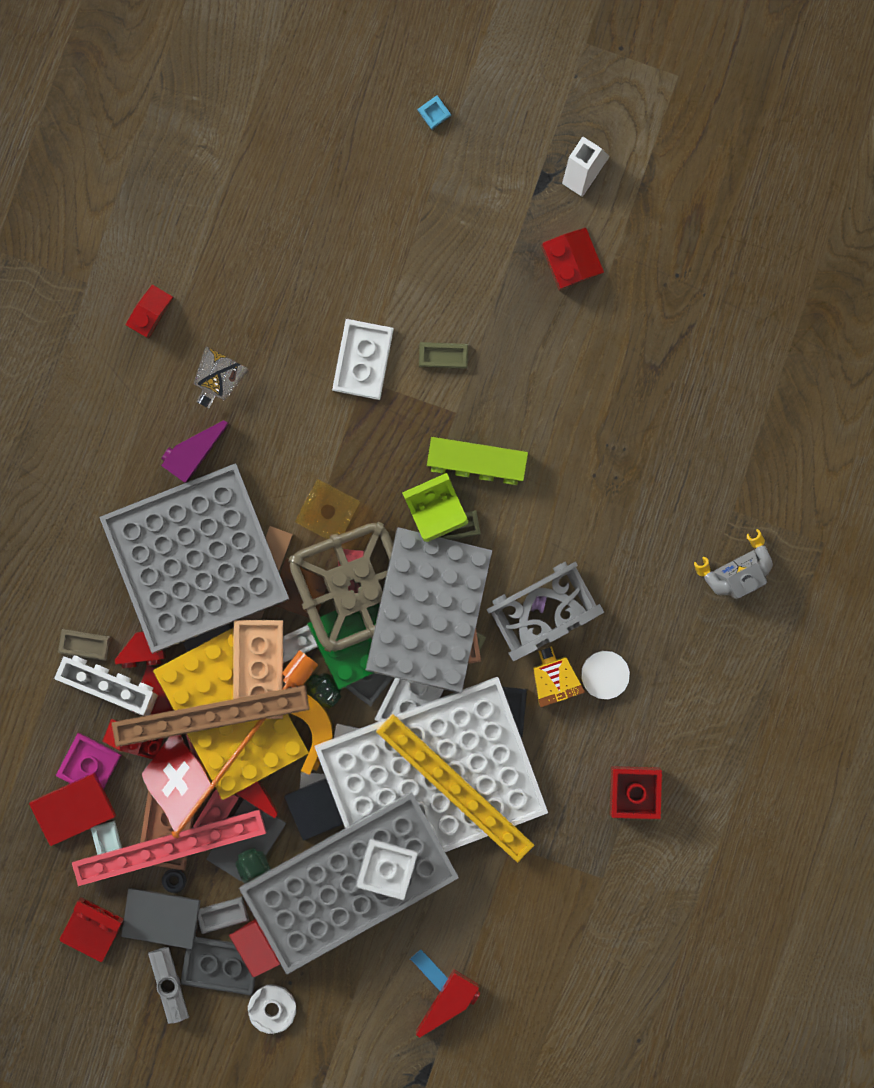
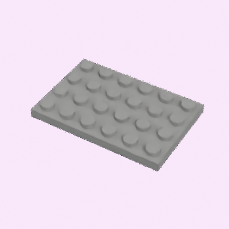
(428, 610)

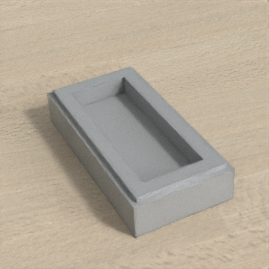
(222, 915)

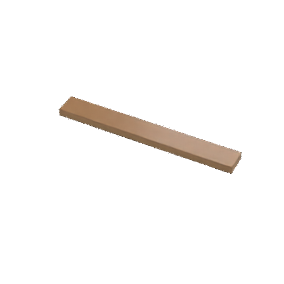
(210, 716)

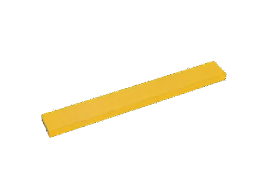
(455, 788)

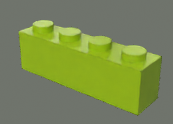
(477, 459)

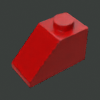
(149, 311)

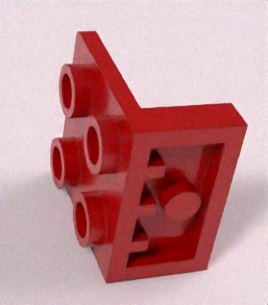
(91, 929)

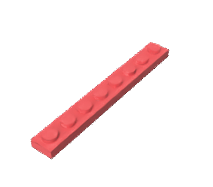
(169, 848)

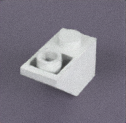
(584, 166)

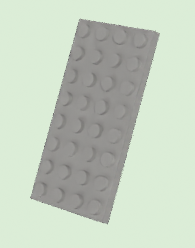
(314, 897)

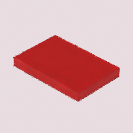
(72, 809)

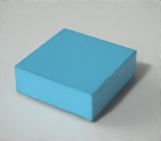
(434, 112)

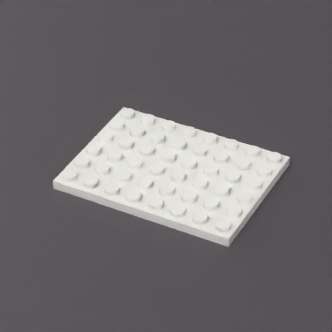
(470, 733)

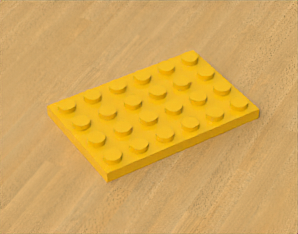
(207, 678)

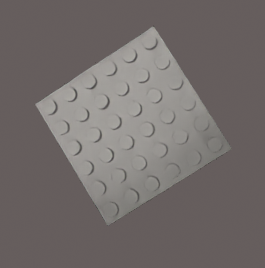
(194, 558)

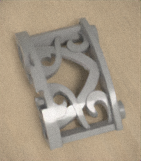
(530, 641)

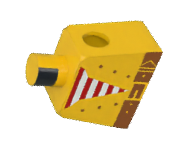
(555, 678)

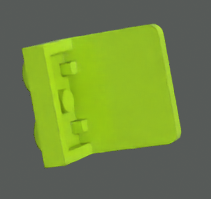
(435, 508)

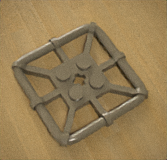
(337, 583)

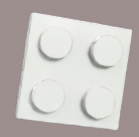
(386, 869)

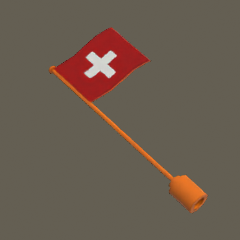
(179, 778)

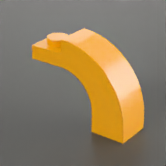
(321, 729)

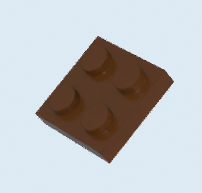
(314, 583)

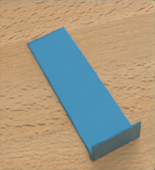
(431, 971)

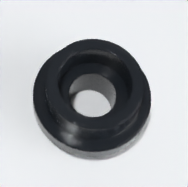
(171, 887)

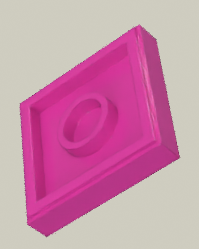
(88, 757)

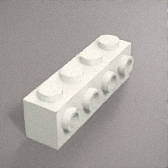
(110, 688)

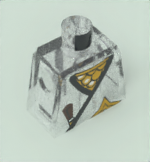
(217, 376)

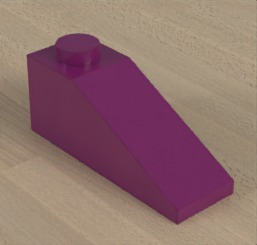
(189, 454)

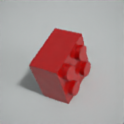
(635, 792)

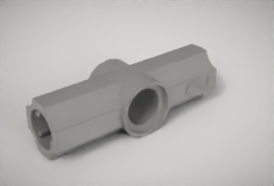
(165, 970)

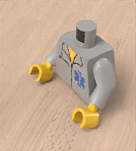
(741, 574)

